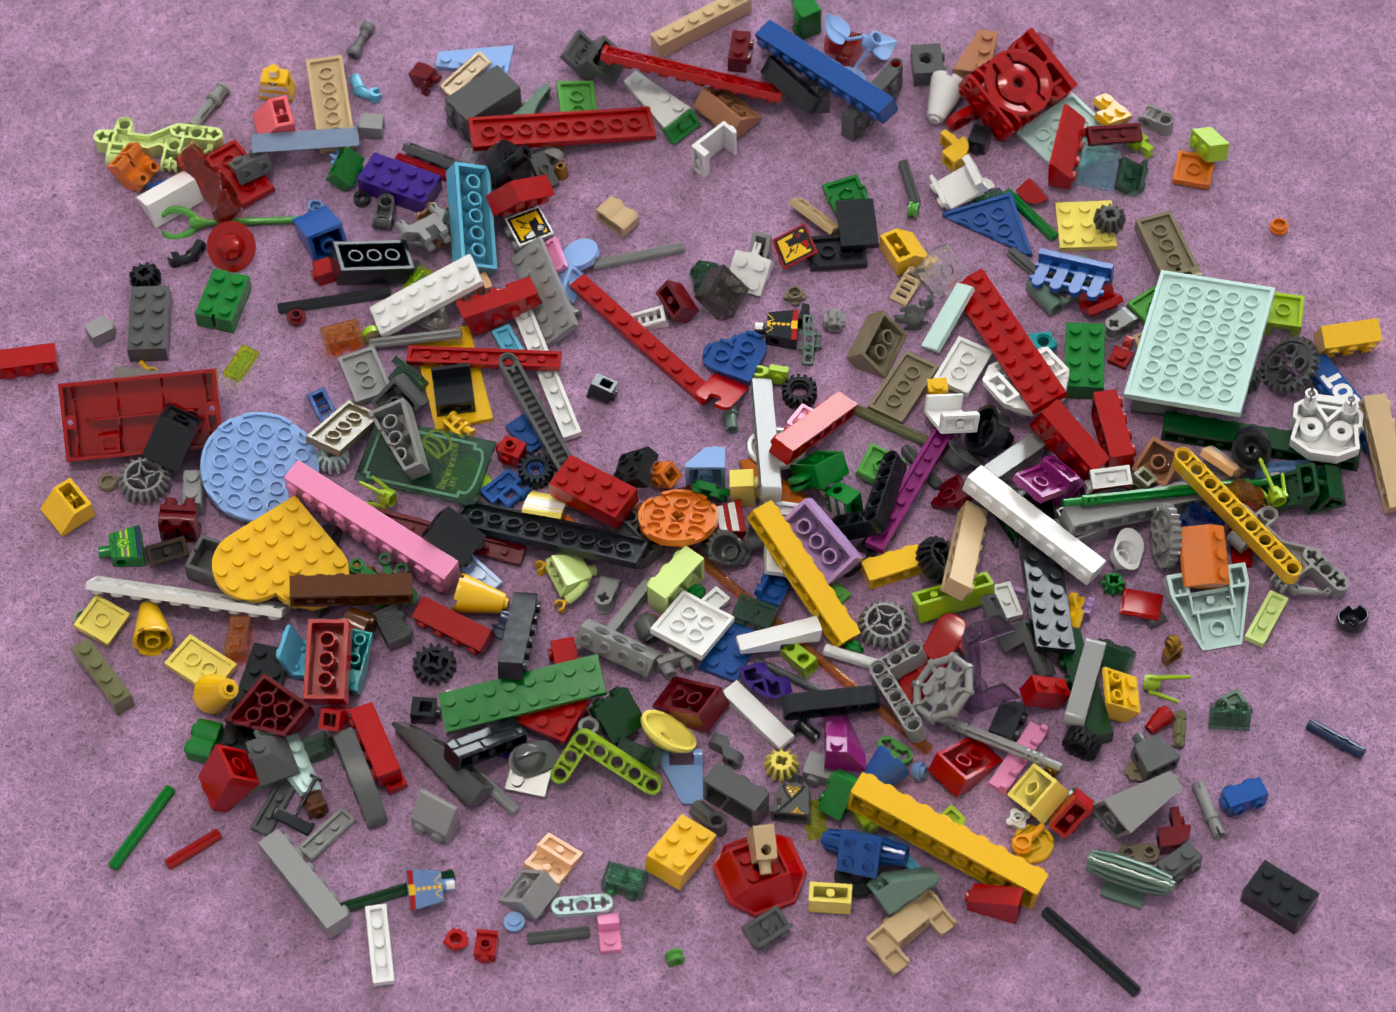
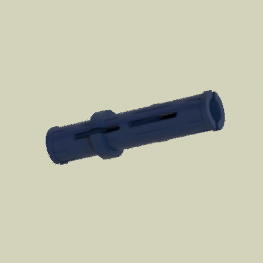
(1336, 738)

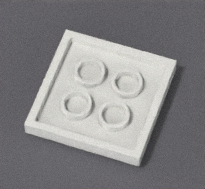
(692, 625)

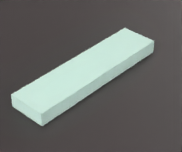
(948, 317)

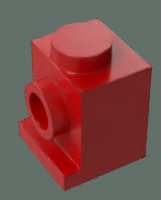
(487, 938)

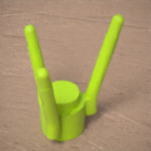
(1276, 495)
(387, 496)
(1153, 682)

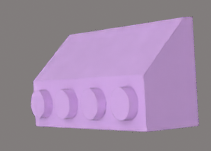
(823, 540)

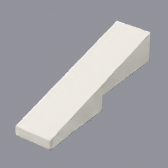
(772, 638)
(760, 718)

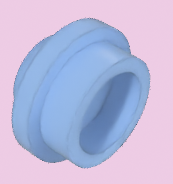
(514, 921)

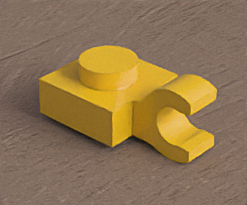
(1076, 612)

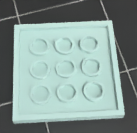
(1042, 131)

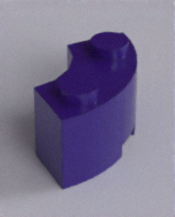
(764, 681)

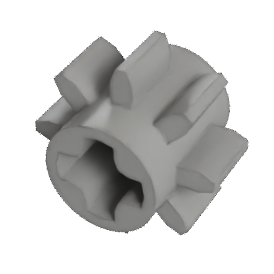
(834, 320)

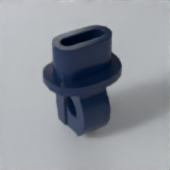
(499, 628)

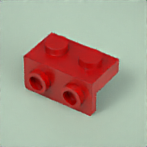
(1093, 308)

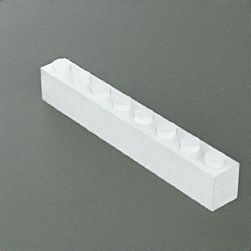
(1034, 525)

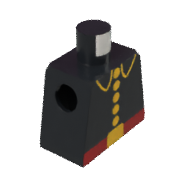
(780, 329)

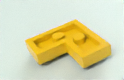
(1111, 111)

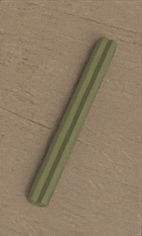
(890, 425)

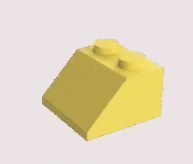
(1038, 793)

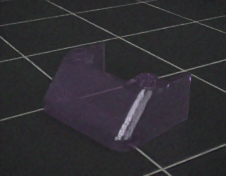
(969, 650)

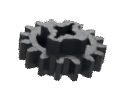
(430, 671)

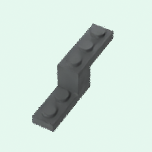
(1019, 638)

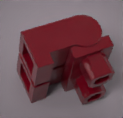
(179, 520)

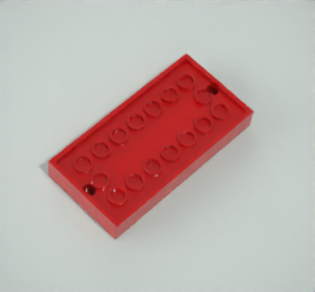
(133, 408)

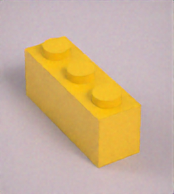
(890, 567)

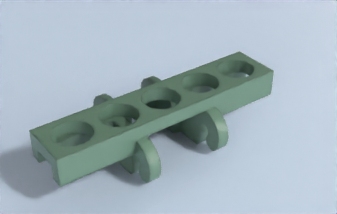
(811, 345)

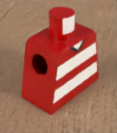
(731, 518)

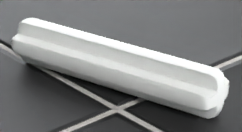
(848, 656)

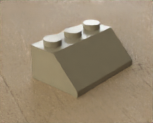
(877, 344)

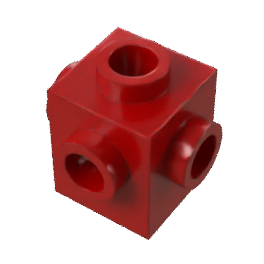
(511, 451)

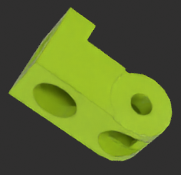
(799, 659)

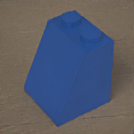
(319, 231)

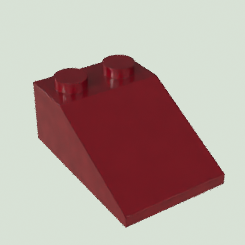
(692, 703)

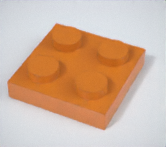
(1192, 170)

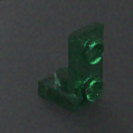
(645, 755)

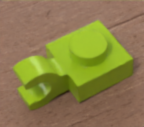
(1144, 147)
(776, 373)

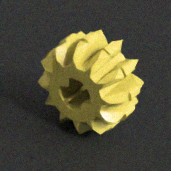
(781, 765)

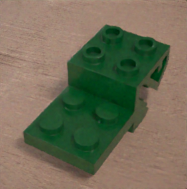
(1311, 489)

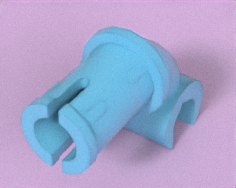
(359, 89)

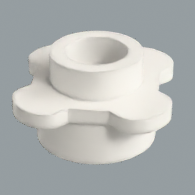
(1017, 823)

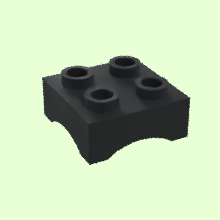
(635, 467)

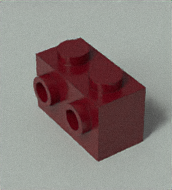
(739, 51)
(677, 301)

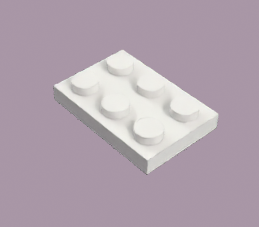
(964, 365)

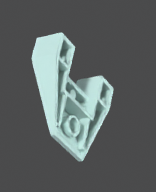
(1214, 615)

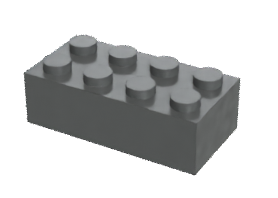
(149, 323)

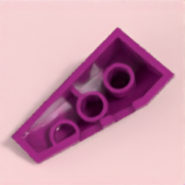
(842, 745)

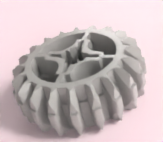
(132, 483)
(881, 634)

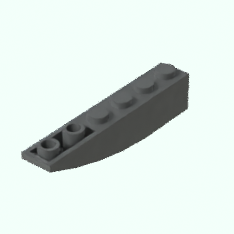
(467, 782)

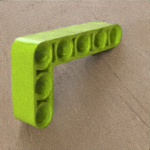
(606, 760)

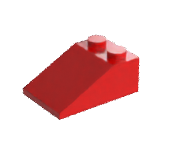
(963, 765)

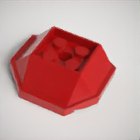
(754, 892)

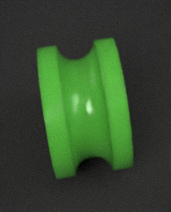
(913, 209)
(674, 957)

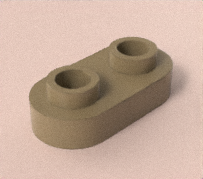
(1139, 852)

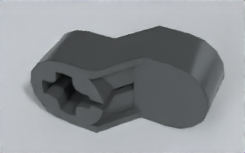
(729, 755)

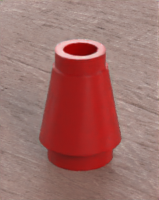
(1160, 719)

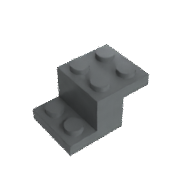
(584, 58)

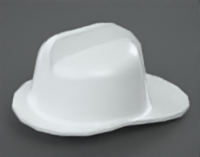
(1127, 550)

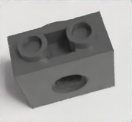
(925, 61)

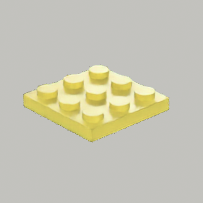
(1077, 227)

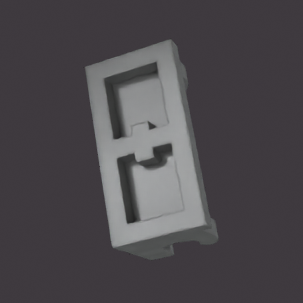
(435, 321)

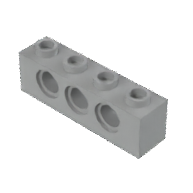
(617, 647)

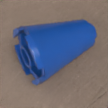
(886, 767)

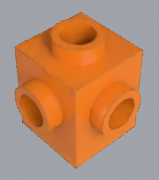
(664, 474)

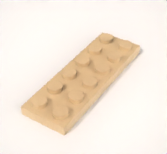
(329, 95)

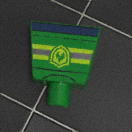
(125, 548)

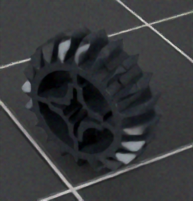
(932, 557)

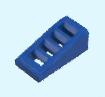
(317, 394)

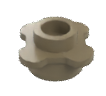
(794, 290)

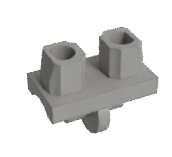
(674, 659)

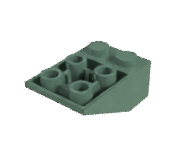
(898, 887)

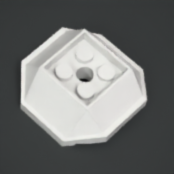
(1006, 394)

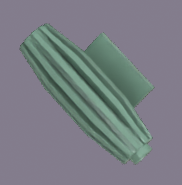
(1128, 878)

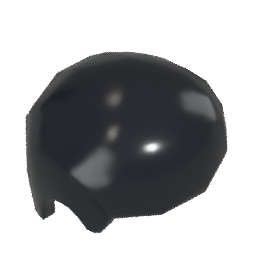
(1357, 616)

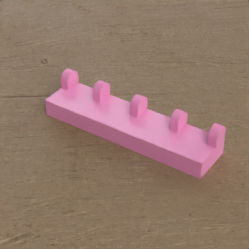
(1012, 765)

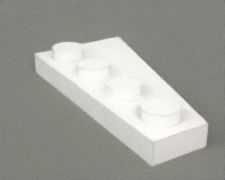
(662, 104)

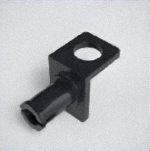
(807, 729)

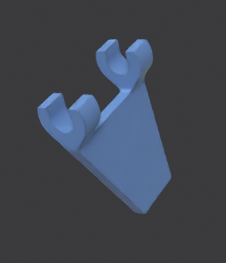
(685, 779)

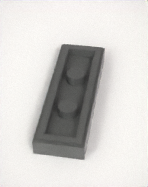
(280, 794)

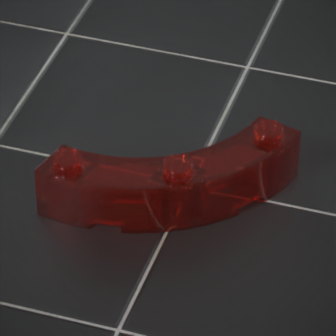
(211, 181)

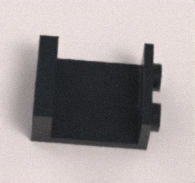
(453, 389)

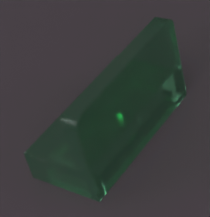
(414, 376)

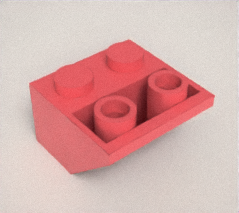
(274, 116)

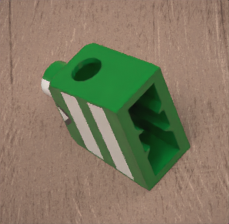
(842, 499)

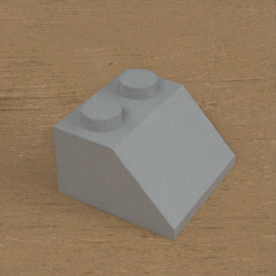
(435, 817)
(530, 893)

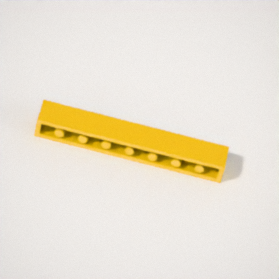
(803, 574)

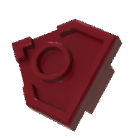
(951, 494)

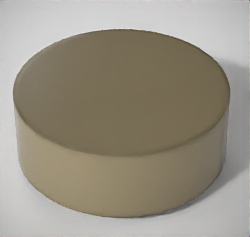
(108, 482)

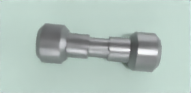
(354, 51)

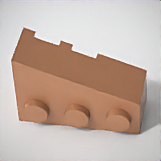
(978, 52)

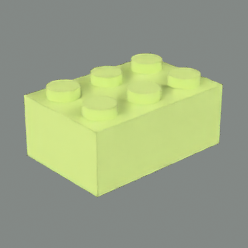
(678, 575)

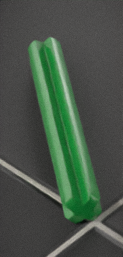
(1033, 217)

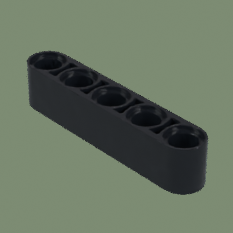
(791, 85)
(829, 702)

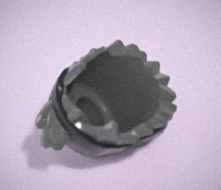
(725, 549)

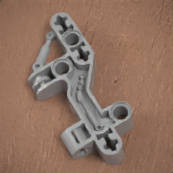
(1312, 560)

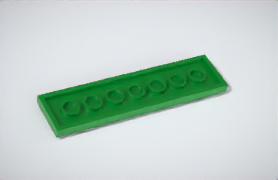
(511, 698)

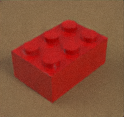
(520, 195)

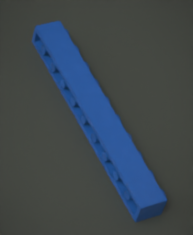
(826, 72)

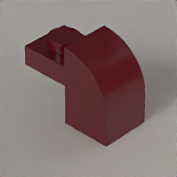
(1175, 835)

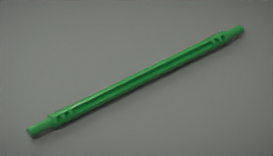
(1144, 494)

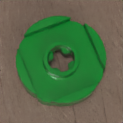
(710, 489)

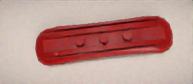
(941, 642)

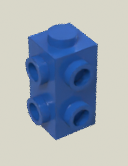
(1243, 796)

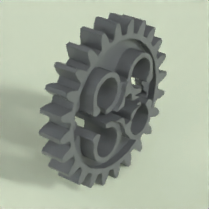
(1305, 354)

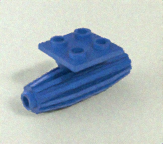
(863, 851)

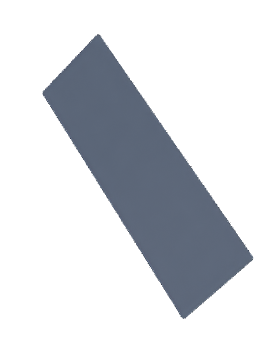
(305, 139)

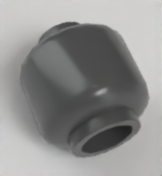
(643, 625)

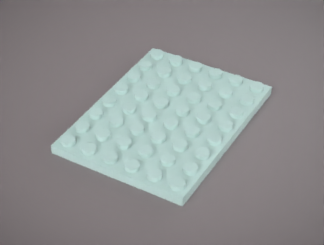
(1200, 343)

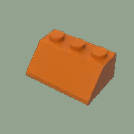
(1204, 557)

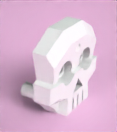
(1327, 417)

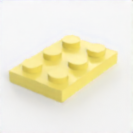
(196, 659)

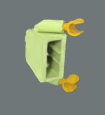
(569, 576)

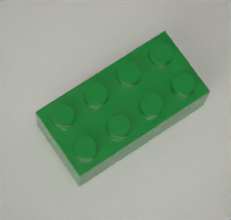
(1084, 358)

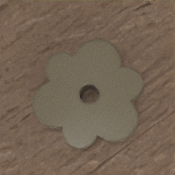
(1129, 771)

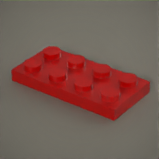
(248, 192)

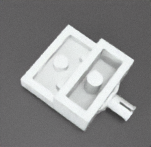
(752, 269)

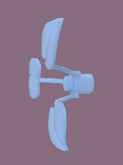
(878, 43)

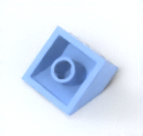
(707, 466)

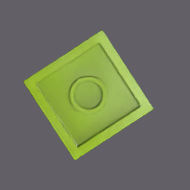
(1286, 313)

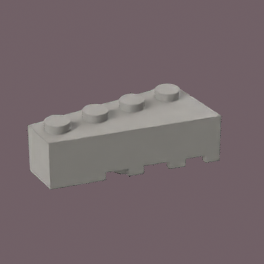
(402, 435)

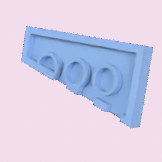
(455, 59)

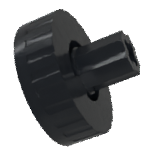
(508, 162)
(992, 427)

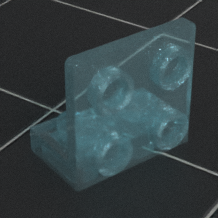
(1098, 167)

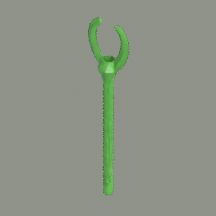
(198, 222)

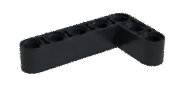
(880, 502)

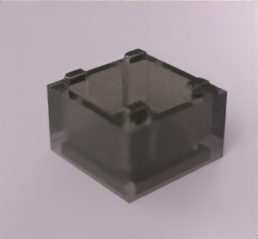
(721, 293)

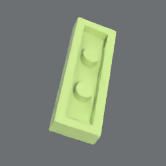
(1266, 619)

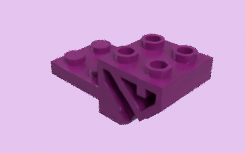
(1050, 481)

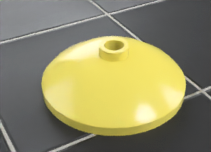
(667, 732)

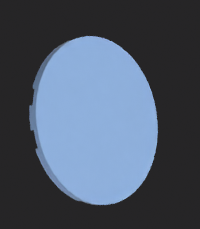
(248, 461)

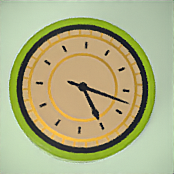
(370, 332)

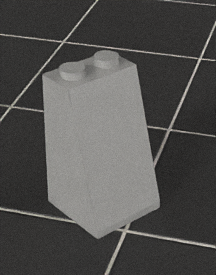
(1133, 806)

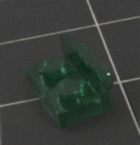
(754, 612)

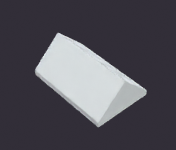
(176, 191)

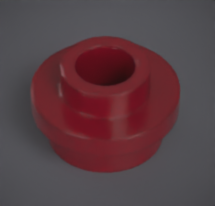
(296, 321)

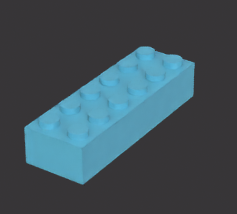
(471, 215)

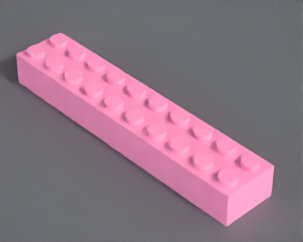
(372, 527)

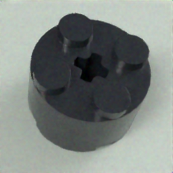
(1243, 440)

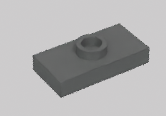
(540, 166)

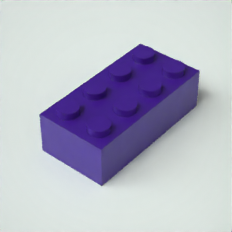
(406, 183)

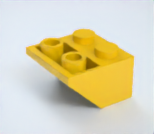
(901, 250)
(67, 507)
(1120, 695)

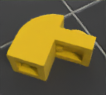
(954, 150)

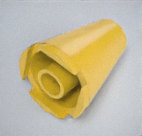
(478, 597)
(151, 630)
(214, 693)

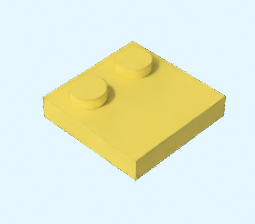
(101, 620)

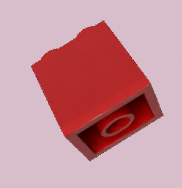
(227, 777)

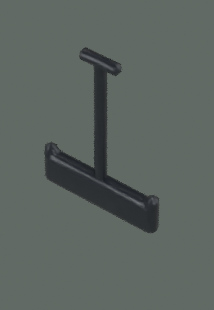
(292, 820)

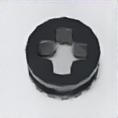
(365, 202)

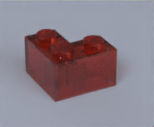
(847, 53)

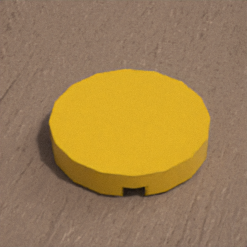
(1040, 850)

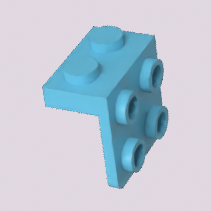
(292, 653)

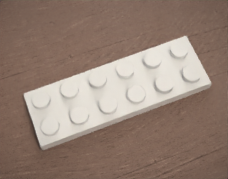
(426, 296)

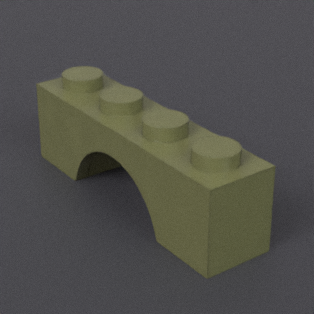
(103, 675)

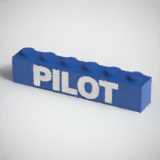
(1333, 383)

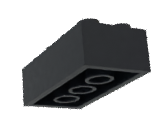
(371, 262)

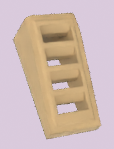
(910, 277)

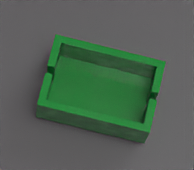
(224, 299)

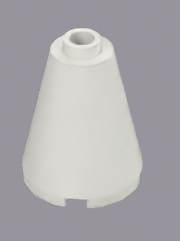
(942, 96)

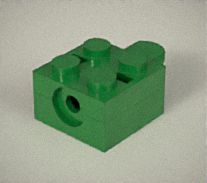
(818, 470)

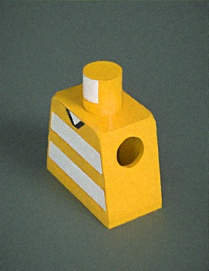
(276, 83)

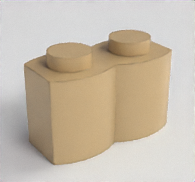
(617, 216)

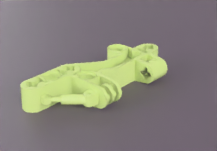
(164, 142)

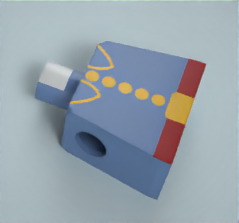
(426, 887)

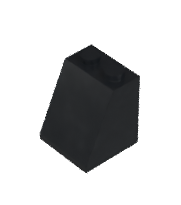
(172, 437)
(454, 536)

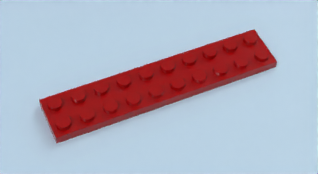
(696, 74)
(563, 128)
(1011, 344)

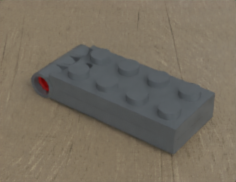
(887, 80)

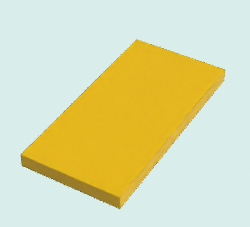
(483, 411)

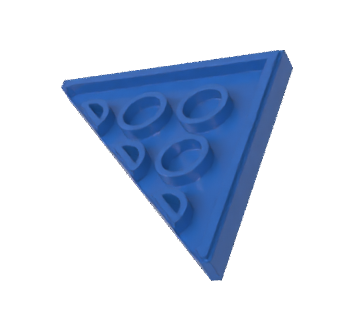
(995, 219)

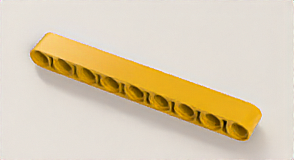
(1238, 524)

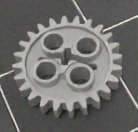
(1165, 535)

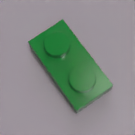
(681, 126)

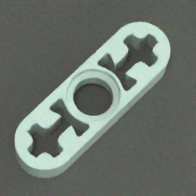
(567, 913)

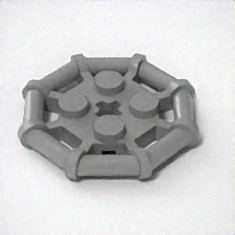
(953, 697)

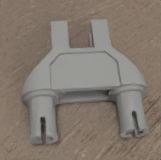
(426, 229)

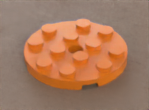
(659, 516)

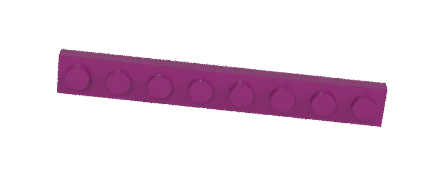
(911, 487)

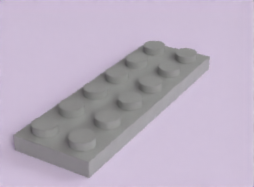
(555, 313)

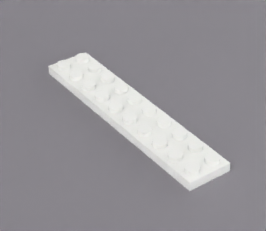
(179, 596)

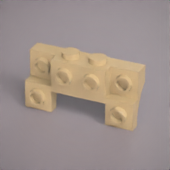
(905, 926)

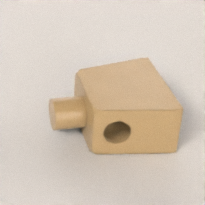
(762, 838)

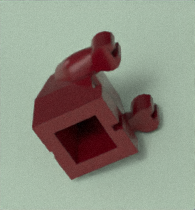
(424, 77)

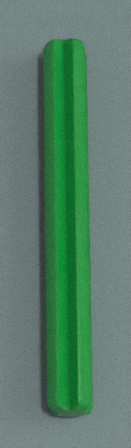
(141, 827)

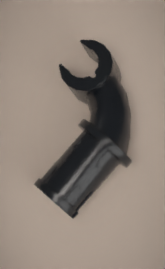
(189, 256)

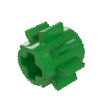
(1113, 584)

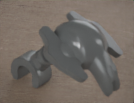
(914, 314)

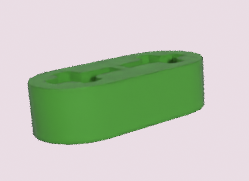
(897, 748)

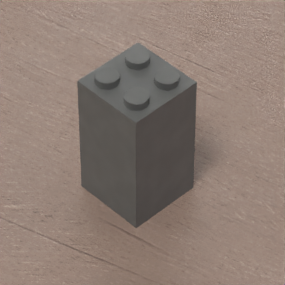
(487, 95)

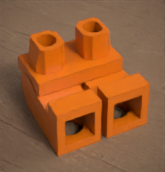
(133, 167)

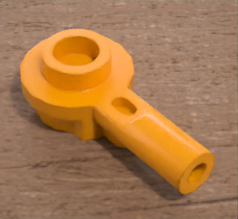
(1023, 843)

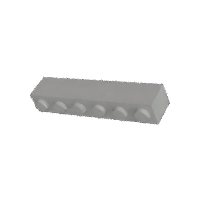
(304, 883)

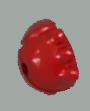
(458, 936)

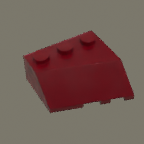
(271, 709)

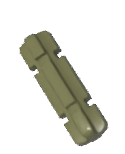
(1179, 729)

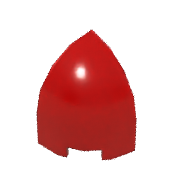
(1032, 192)

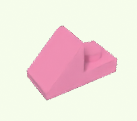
(609, 933)

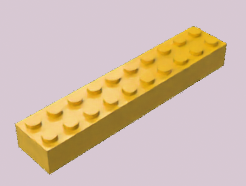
(944, 838)

